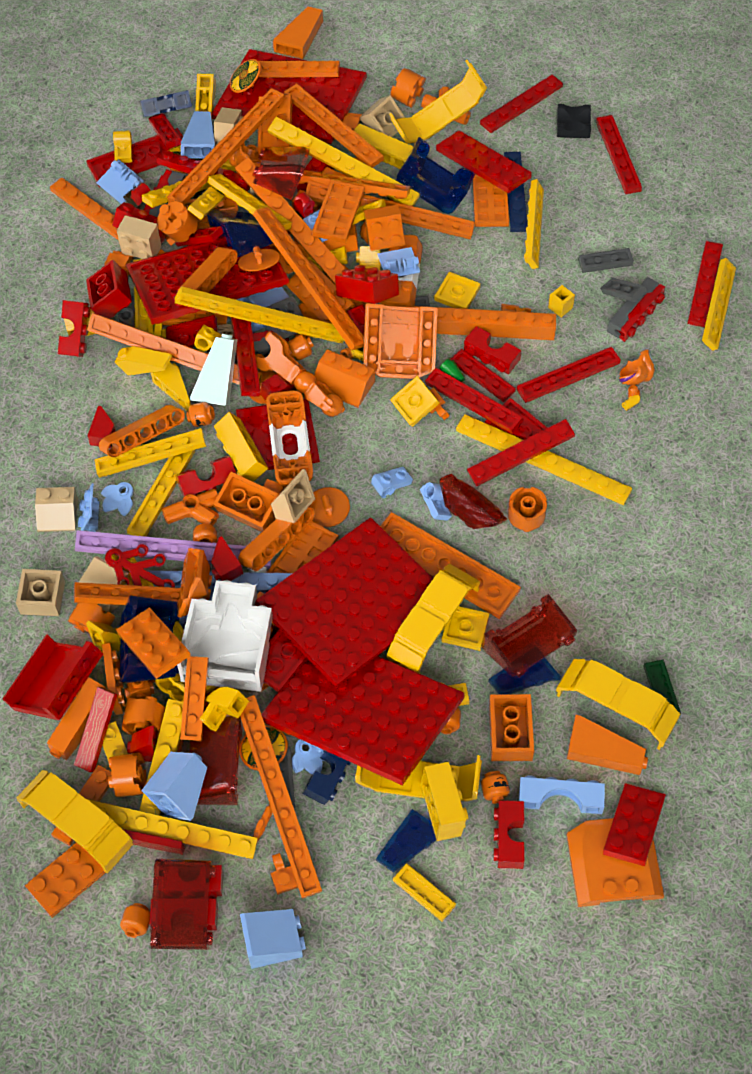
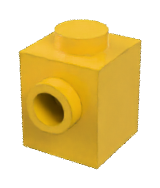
(561, 301)

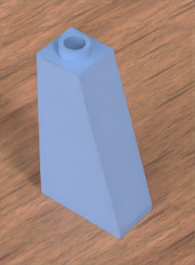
(198, 136)

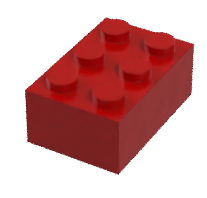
(367, 284)
(109, 290)

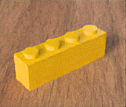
(391, 148)
(240, 447)

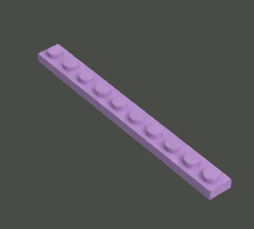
(171, 548)

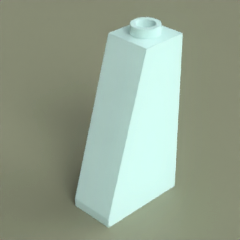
(217, 373)

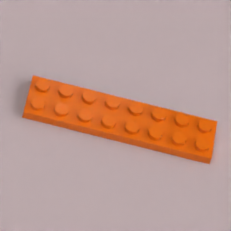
(433, 555)

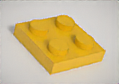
(457, 291)
(414, 401)
(466, 628)

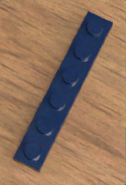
(516, 200)

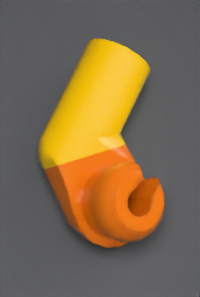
(351, 354)
(633, 397)

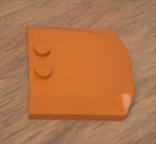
(400, 340)
(606, 878)

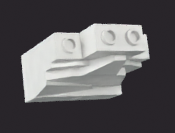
(231, 635)

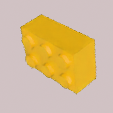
(443, 801)

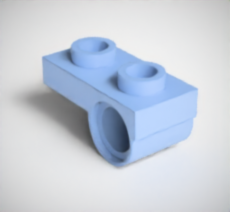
(388, 481)
(434, 499)

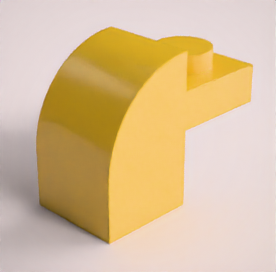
(221, 703)

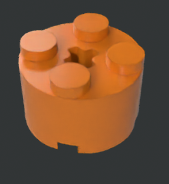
(408, 87)
(177, 221)
(527, 508)
(89, 612)
(142, 714)
(127, 774)

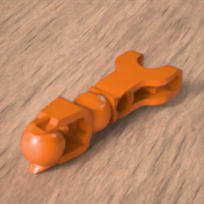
(293, 372)

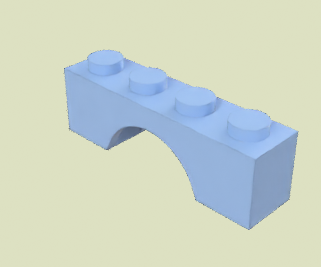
(587, 795)

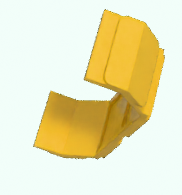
(442, 110)
(430, 617)
(622, 696)
(466, 779)
(77, 818)

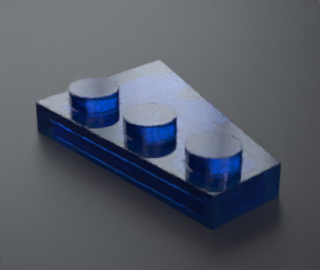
(535, 676)
(409, 840)

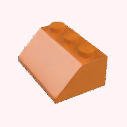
(345, 377)
(246, 502)

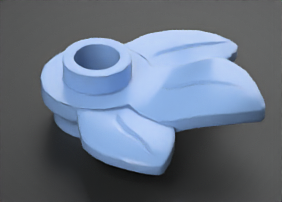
(116, 500)
(307, 760)

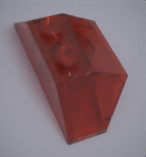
(469, 504)

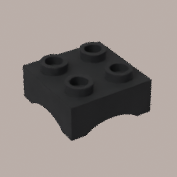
(573, 121)

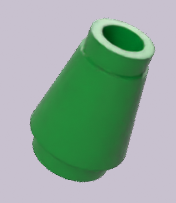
(451, 368)

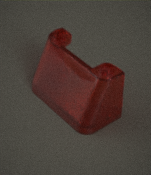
(281, 169)
(530, 638)
(221, 756)
(181, 904)

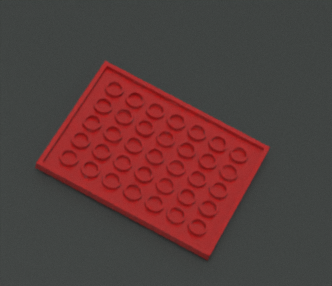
(332, 92)
(162, 275)
(348, 601)
(374, 719)

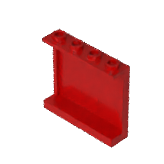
(52, 678)

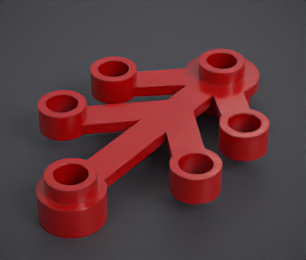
(136, 569)

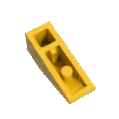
(205, 92)
(140, 360)
(172, 384)
(103, 634)

